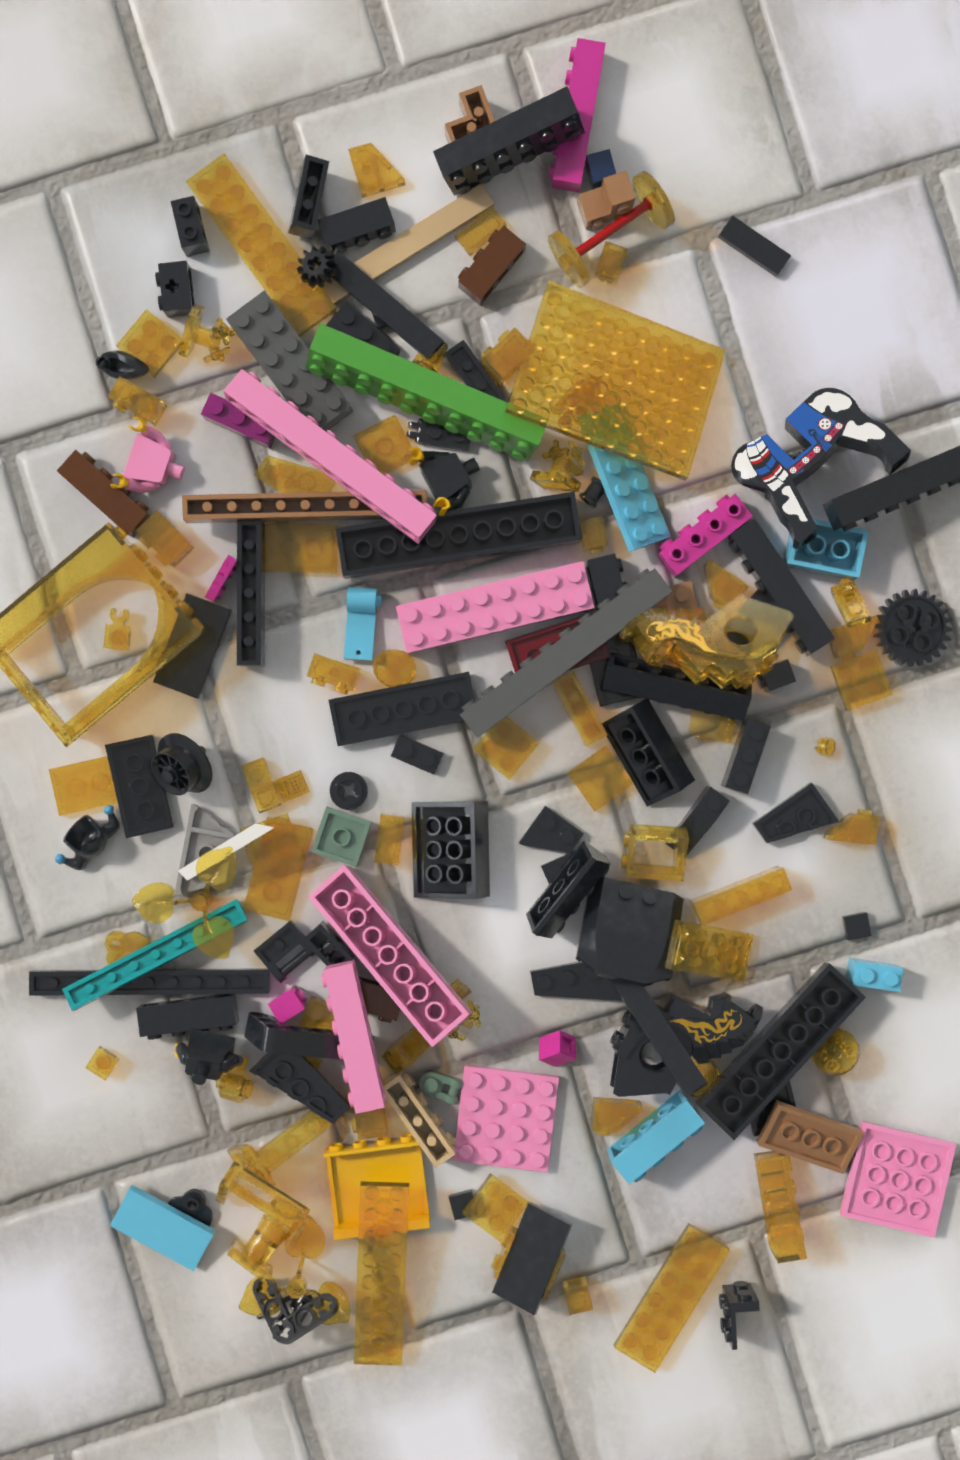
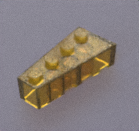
(779, 1206)

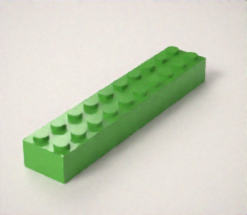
(421, 392)

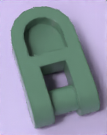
(432, 1083)

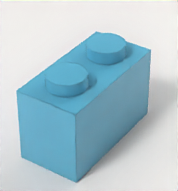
(874, 974)

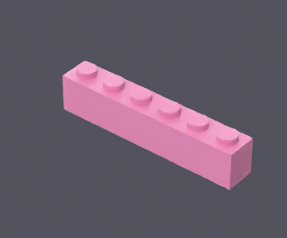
(355, 1036)

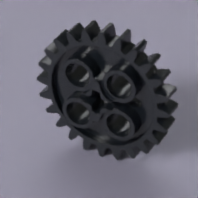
(932, 635)

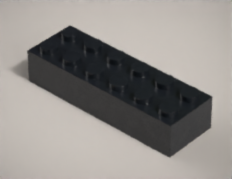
(509, 141)

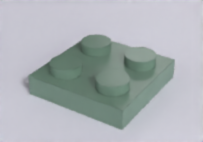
(341, 836)

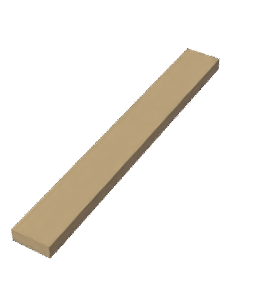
(417, 238)

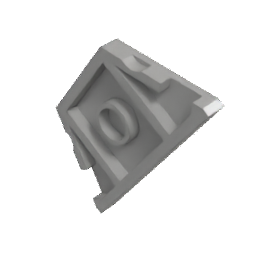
(201, 836)

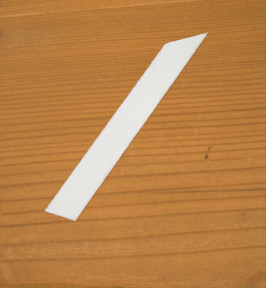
(235, 842)

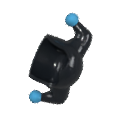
(88, 839)

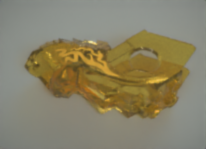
(702, 644)

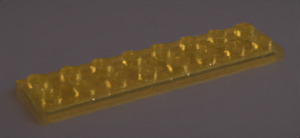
(259, 244)
(381, 1273)

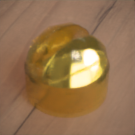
(825, 746)

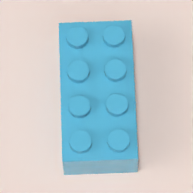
(655, 1137)

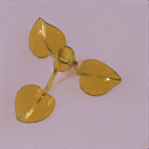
(214, 936)
(310, 1246)

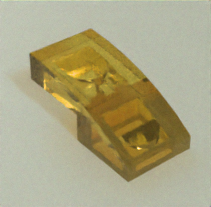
(261, 785)

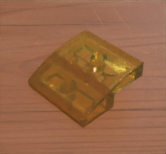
(275, 846)

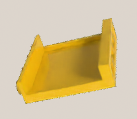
(375, 1161)

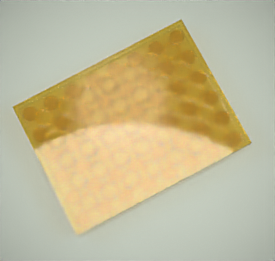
(616, 380)

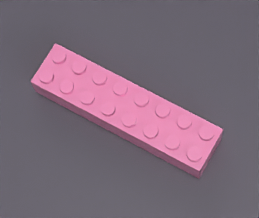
(495, 607)
(390, 955)

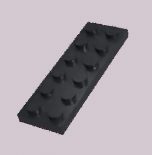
(400, 708)

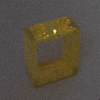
(656, 834)

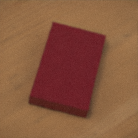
(529, 644)

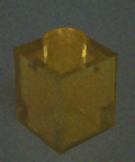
(611, 262)
(593, 535)
(577, 1295)

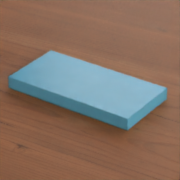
(162, 1228)

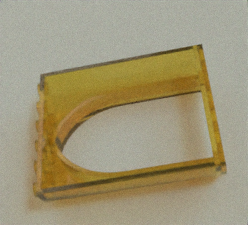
(98, 560)

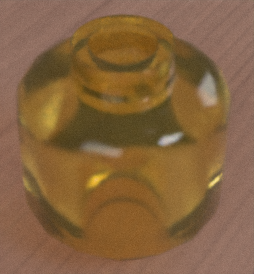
(235, 1086)

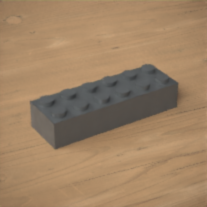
(284, 361)

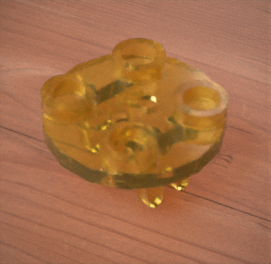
(843, 1044)

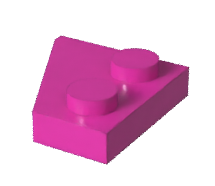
(227, 570)

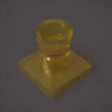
(259, 1248)

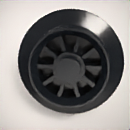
(181, 765)

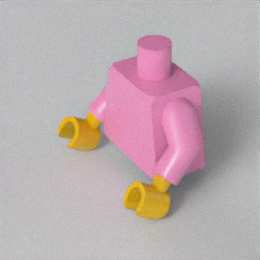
(149, 461)

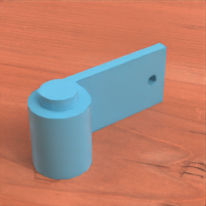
(361, 622)

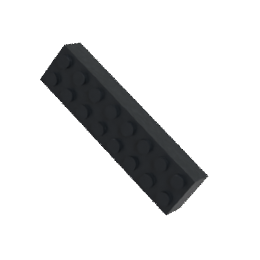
(780, 1050)

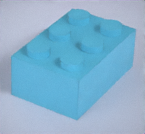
(830, 552)

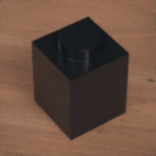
(777, 677)

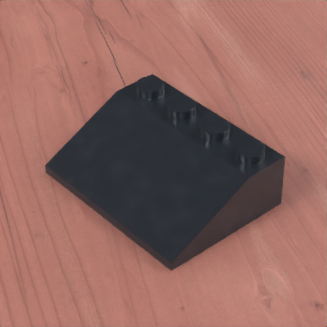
(450, 849)

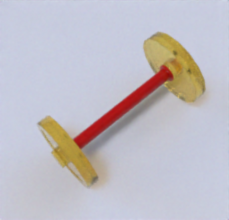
(652, 201)

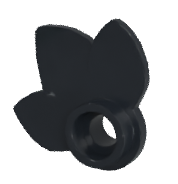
(197, 1210)

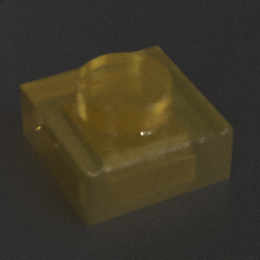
(102, 1063)

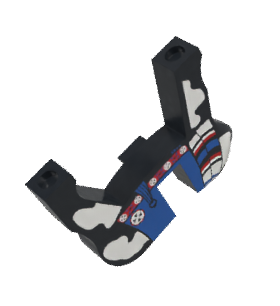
(819, 425)

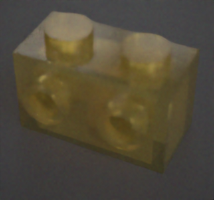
(137, 401)
(330, 671)

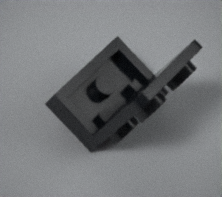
(735, 1298)

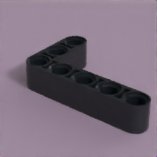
(290, 1040)

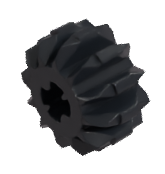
(317, 258)

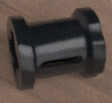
(592, 492)

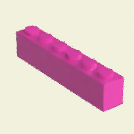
(583, 87)

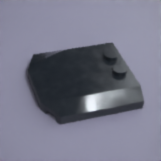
(628, 931)

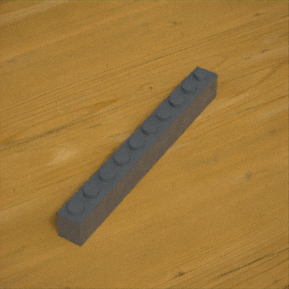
(565, 653)

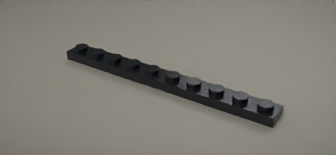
(162, 982)

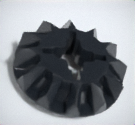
(337, 791)

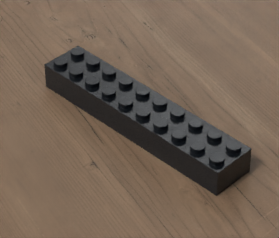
(461, 536)

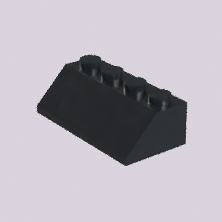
(647, 752)
(567, 891)

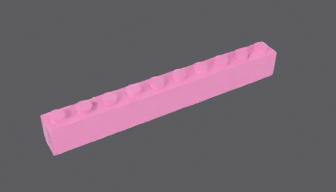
(330, 456)

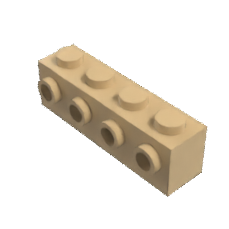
(419, 1119)

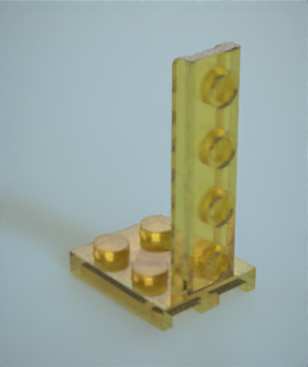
(281, 1147)

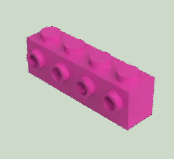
(704, 535)

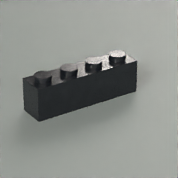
(187, 1014)

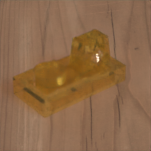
(850, 603)

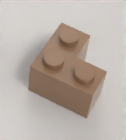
(475, 112)
(606, 202)

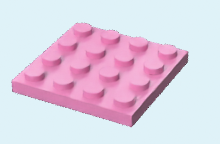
(506, 1118)
(898, 1179)

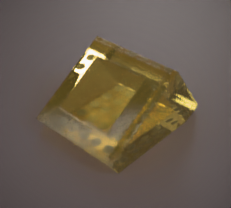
(291, 786)

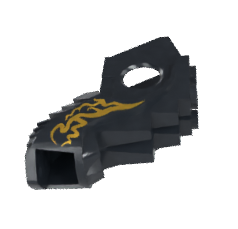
(701, 1032)

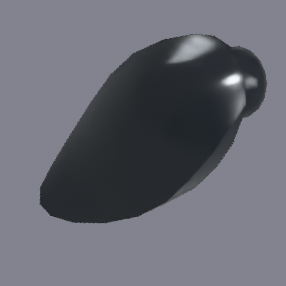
(121, 364)

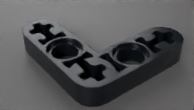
(292, 1320)

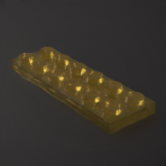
(671, 1297)

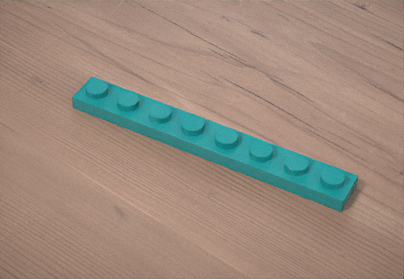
(145, 959)

